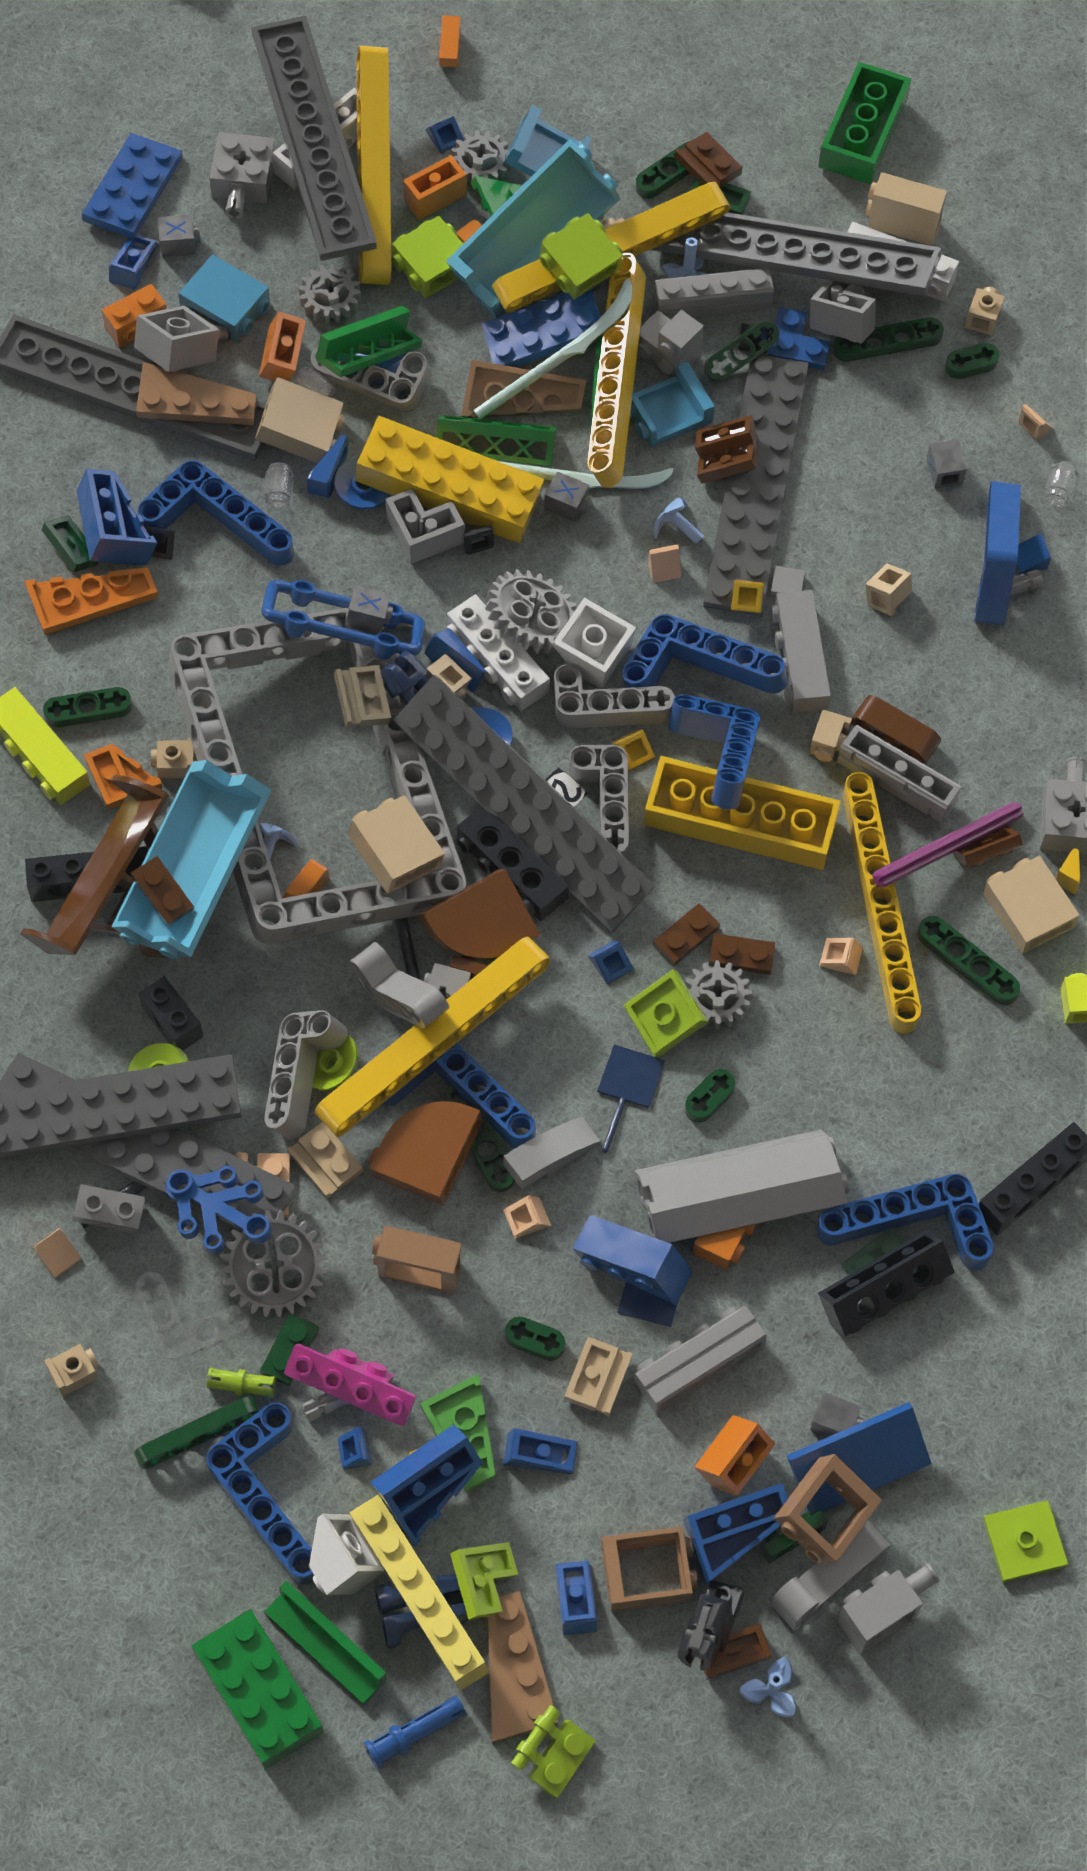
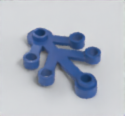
(214, 1204)

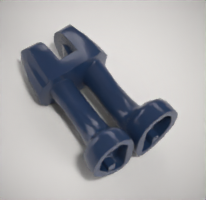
(404, 675)
(397, 1625)

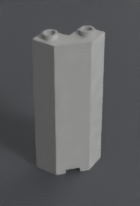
(742, 1186)

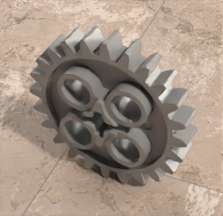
(512, 606)
(303, 1259)

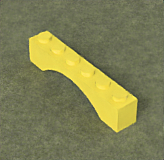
(419, 1593)

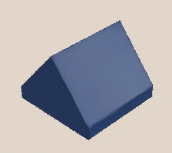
(354, 1449)

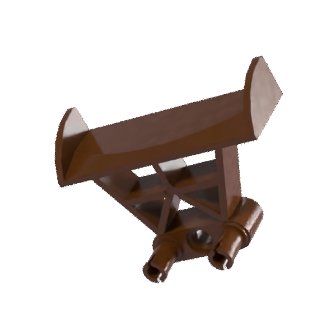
(104, 872)

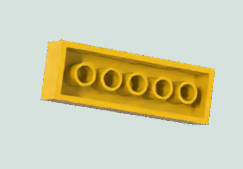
(442, 472)
(767, 822)

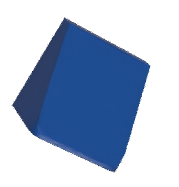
(445, 134)
(1033, 555)
(611, 961)

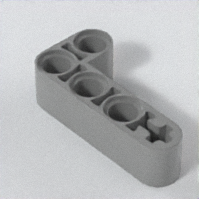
(393, 382)
(612, 699)
(608, 778)
(396, 990)
(294, 1068)
(808, 1594)

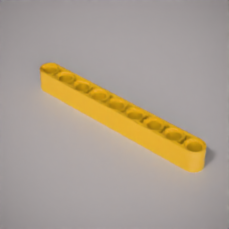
(374, 159)
(632, 235)
(616, 379)
(881, 915)
(422, 1046)

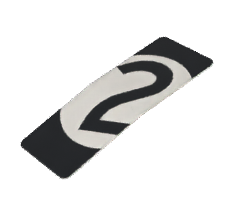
(566, 786)

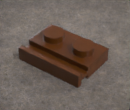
(708, 161)

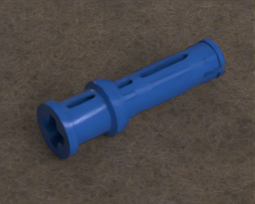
(401, 1738)

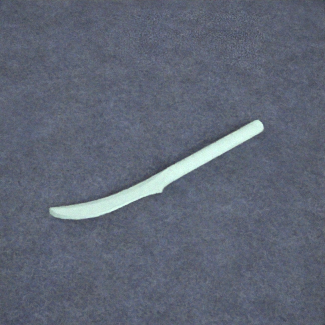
(577, 346)
(627, 482)

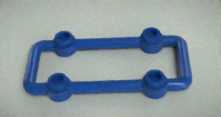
(297, 622)

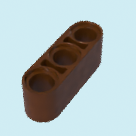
(896, 728)

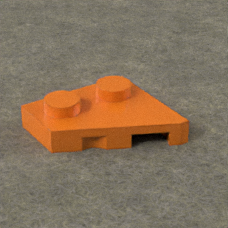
(111, 761)

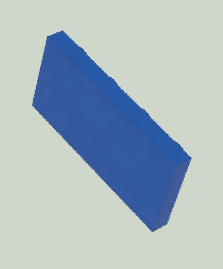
(132, 186)
(540, 328)
(874, 1450)

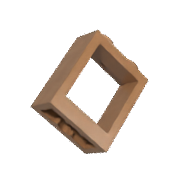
(418, 1259)
(847, 1485)
(683, 1549)

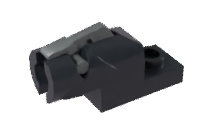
(710, 1624)

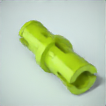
(241, 1382)

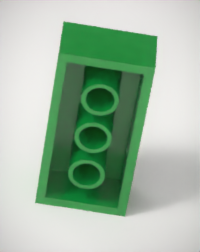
(864, 122)
(257, 1689)

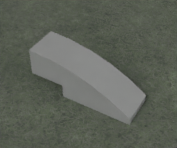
(549, 1151)

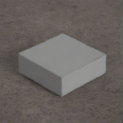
(787, 580)

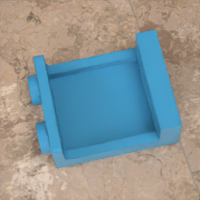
(536, 143)
(226, 296)
(671, 407)

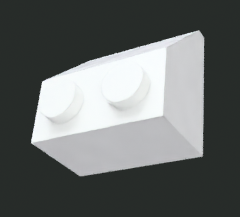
(594, 642)
(341, 1556)

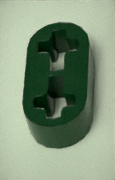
(972, 360)
(715, 1100)
(537, 1331)

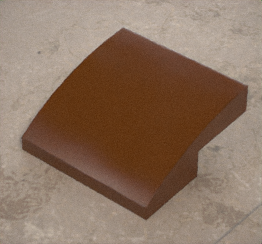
(726, 449)

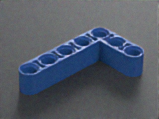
(220, 507)
(1000, 553)
(702, 654)
(722, 724)
(485, 1101)
(913, 1212)
(257, 1496)

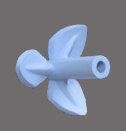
(690, 262)
(672, 515)
(272, 834)
(778, 1675)

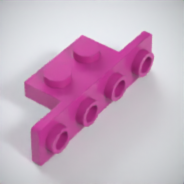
(352, 1381)

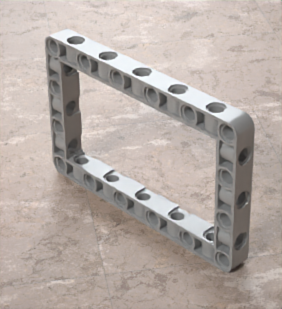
(211, 740)

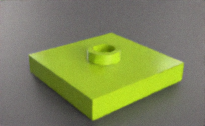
(665, 1013)
(1025, 1541)

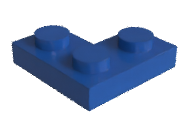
(793, 344)

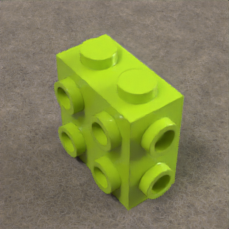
(580, 255)
(424, 256)

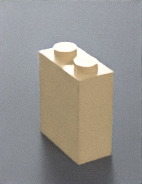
(905, 208)
(300, 420)
(395, 843)
(1030, 903)

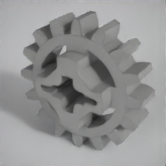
(482, 156)
(329, 293)
(729, 993)

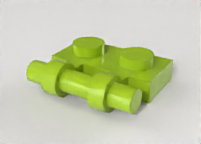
(561, 1756)

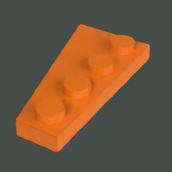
(78, 600)

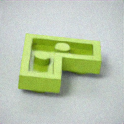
(476, 1572)

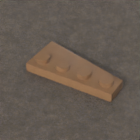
(546, 395)
(192, 399)
(516, 1673)

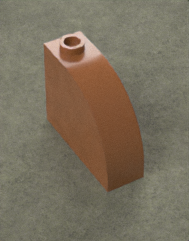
(480, 918)
(427, 1149)

